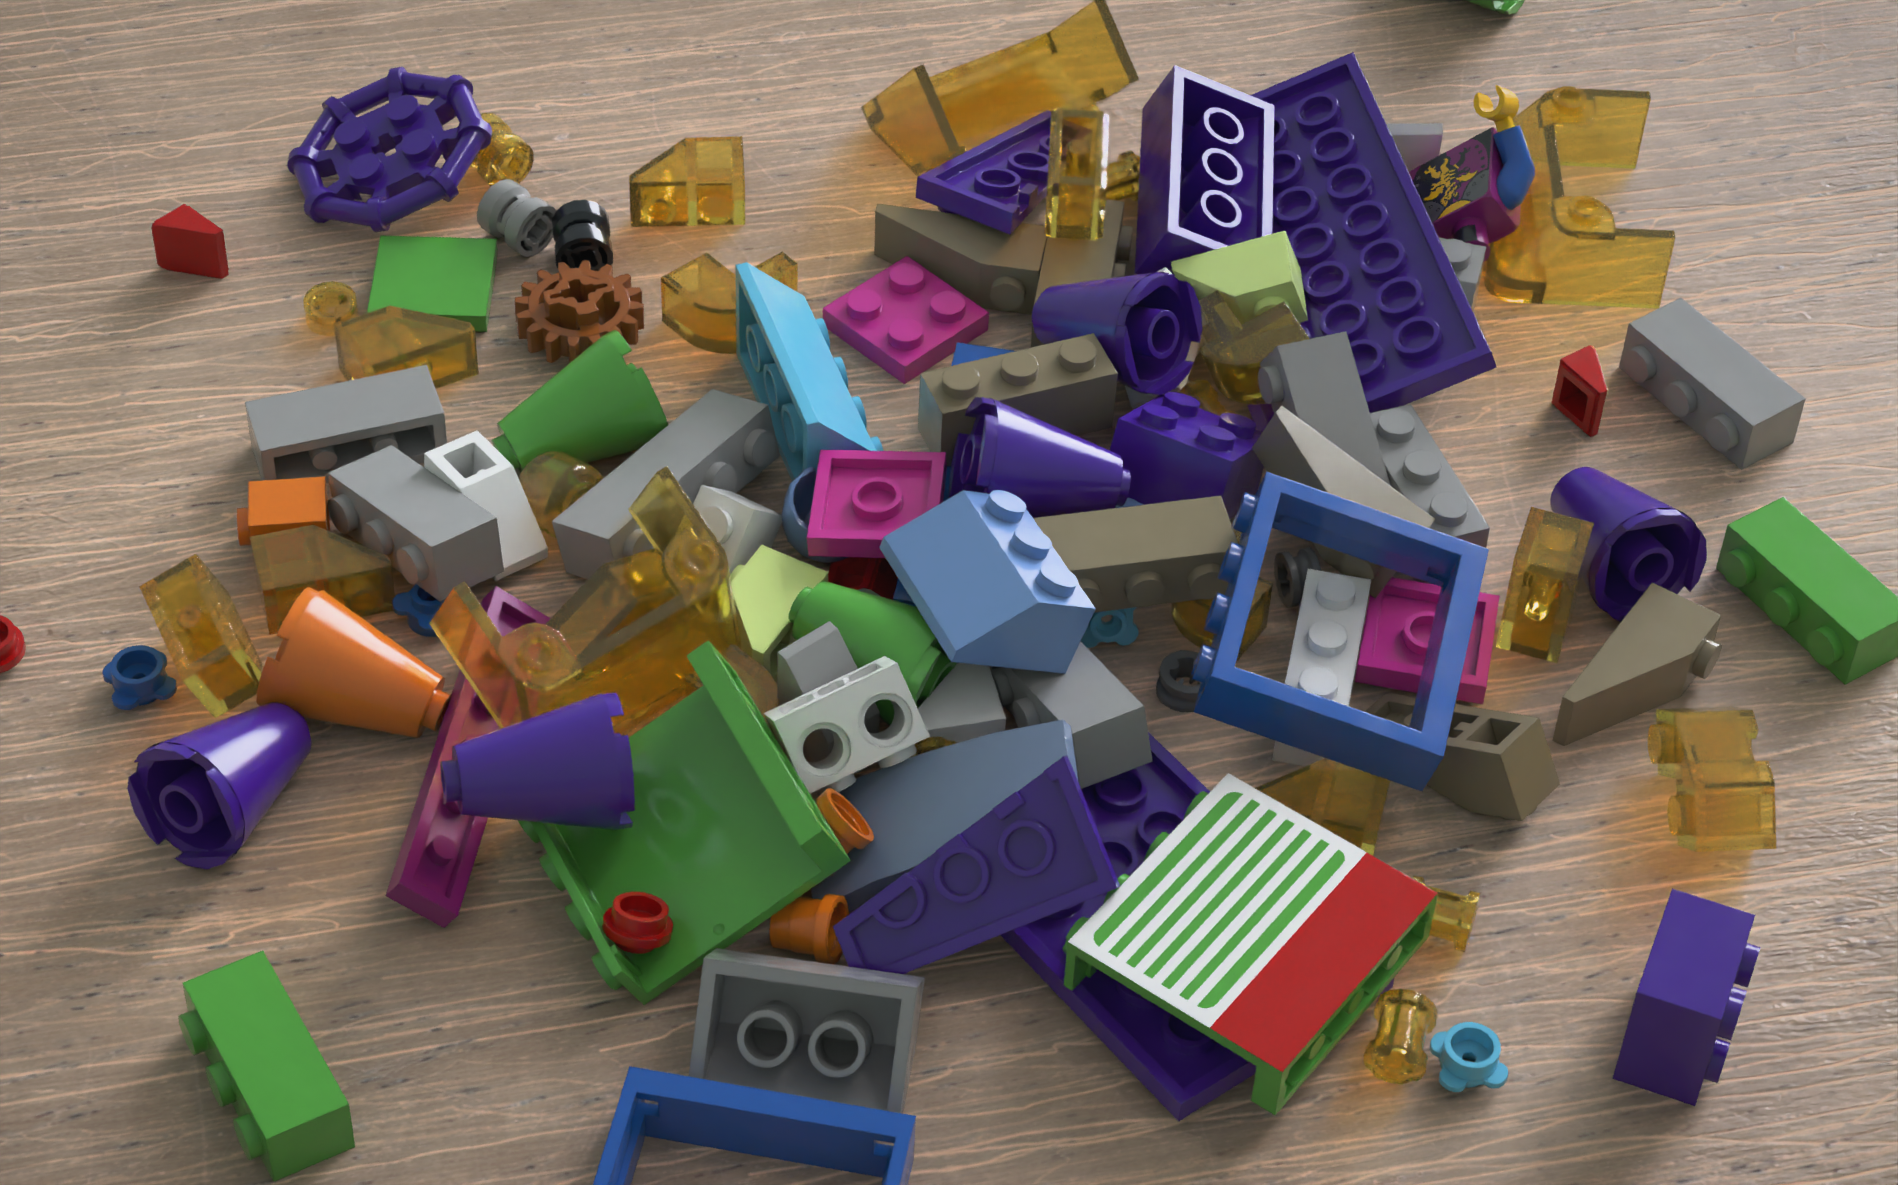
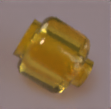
(554, 483)

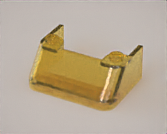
(960, 108)
(1570, 244)
(642, 663)

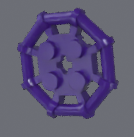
(397, 181)

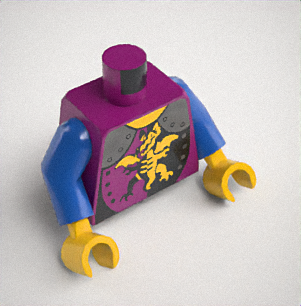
(1480, 184)

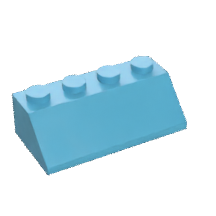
(794, 372)

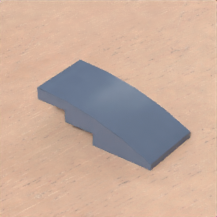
(936, 797)

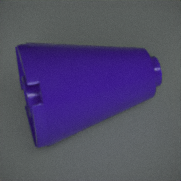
(1138, 320)
(1035, 462)
(1631, 540)
(548, 769)
(217, 781)

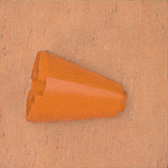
(349, 672)

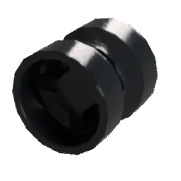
(582, 234)

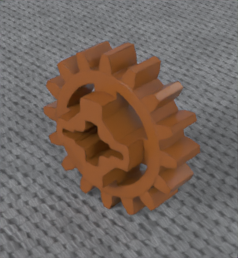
(576, 309)

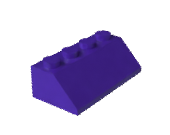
(1202, 170)

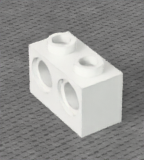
(842, 709)

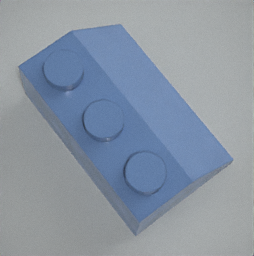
(990, 583)

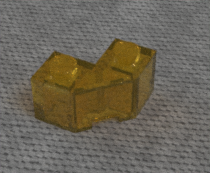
(1721, 790)

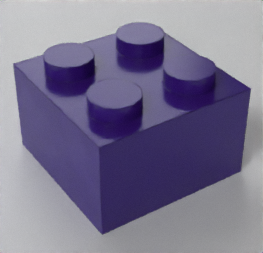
(1187, 452)
(1688, 998)

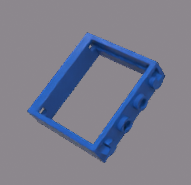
(1312, 721)
(754, 1124)

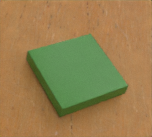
(436, 276)

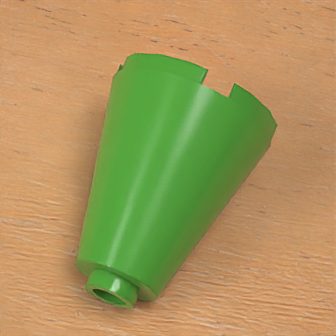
(585, 410)
(875, 629)

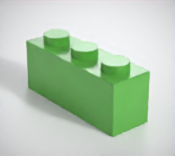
(1812, 589)
(266, 1067)

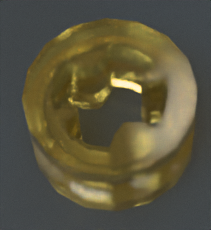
(329, 295)

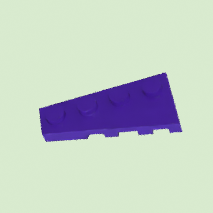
(995, 180)
(997, 875)

